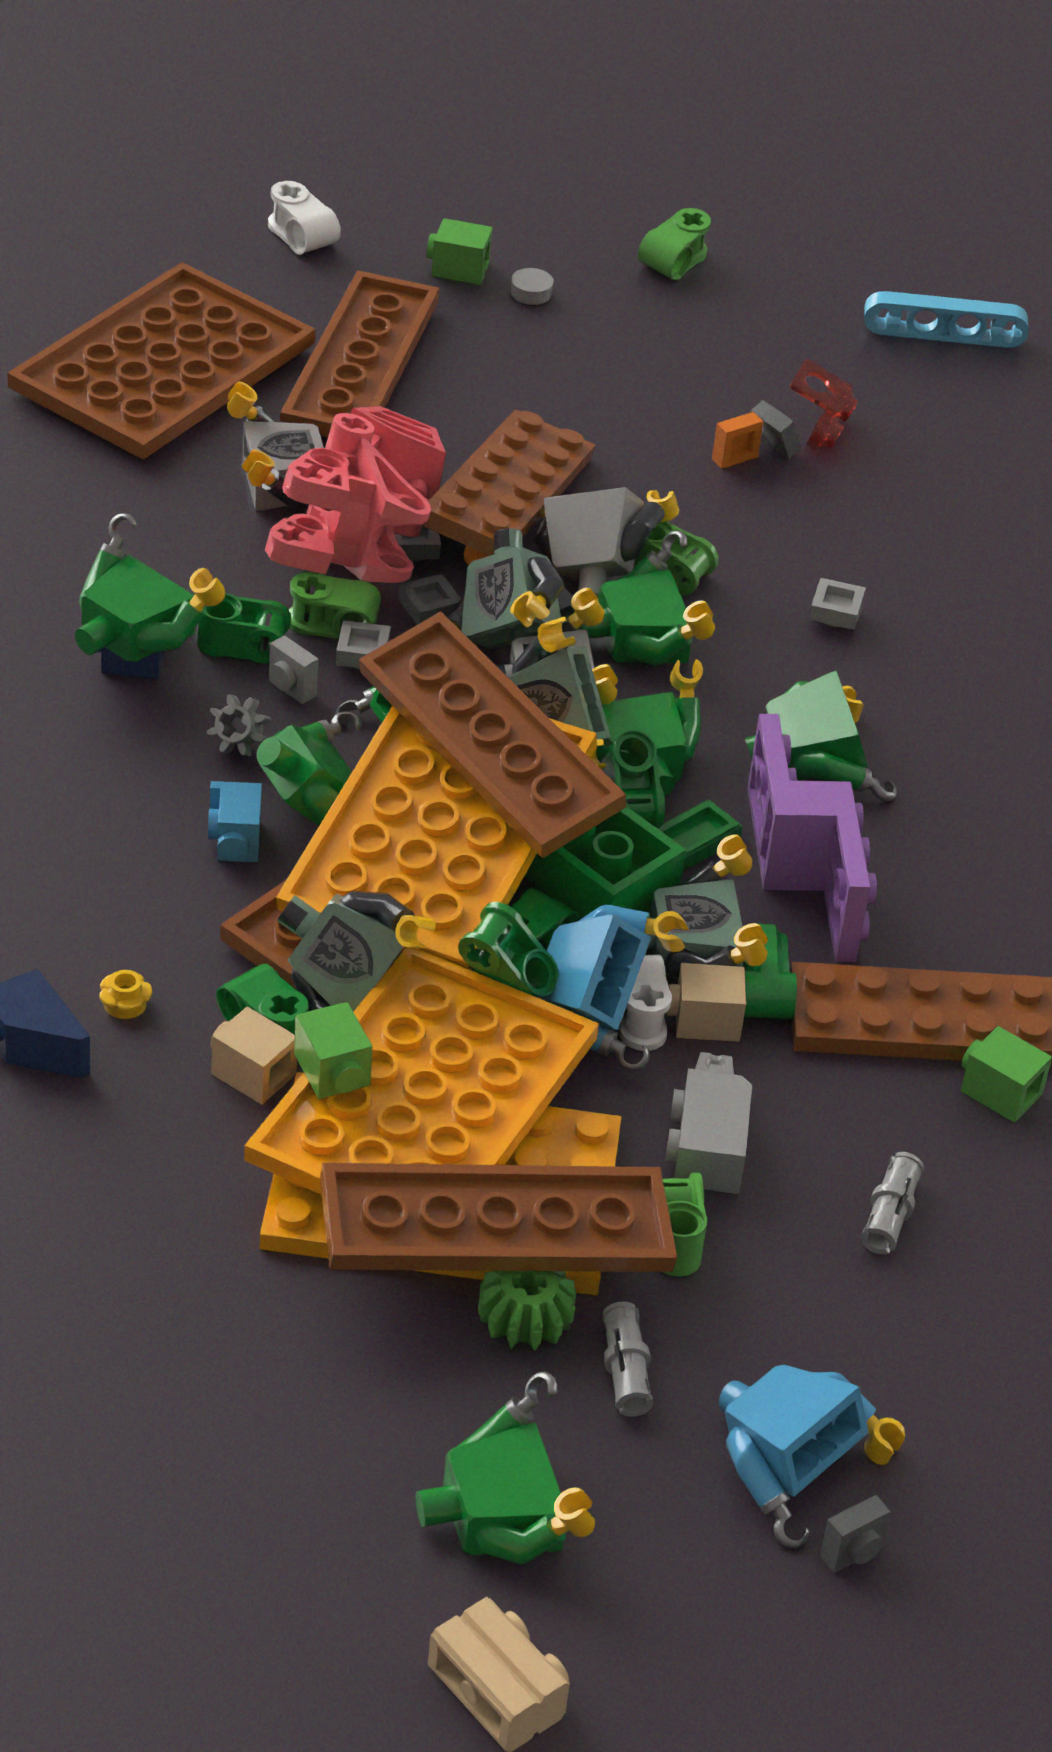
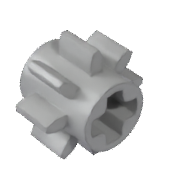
(225, 730)

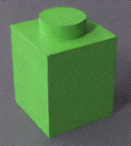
(460, 251)
(333, 1050)
(1005, 1073)

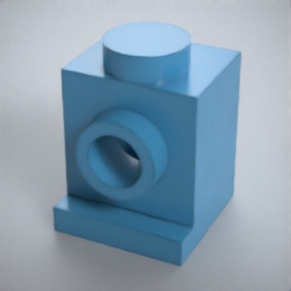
(235, 820)

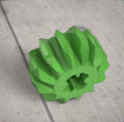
(527, 1305)

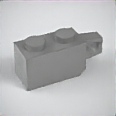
(712, 1124)

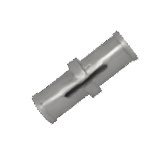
(892, 1203)
(627, 1359)

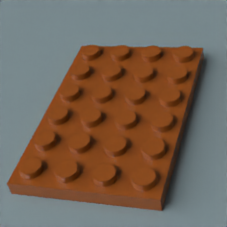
(160, 359)

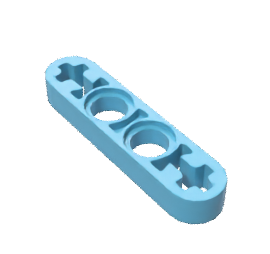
(945, 325)

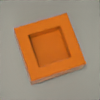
(737, 440)

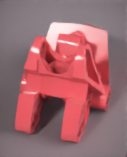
(359, 495)

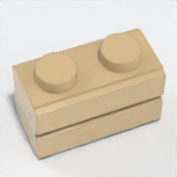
(499, 1673)

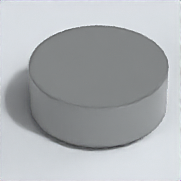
(531, 286)

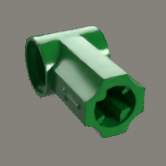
(771, 986)

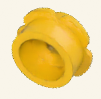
(125, 994)

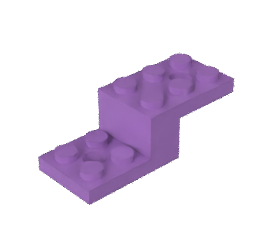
(810, 838)

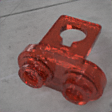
(835, 406)

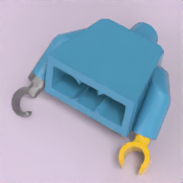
(600, 966)
(794, 1429)

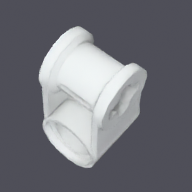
(302, 218)
(650, 999)

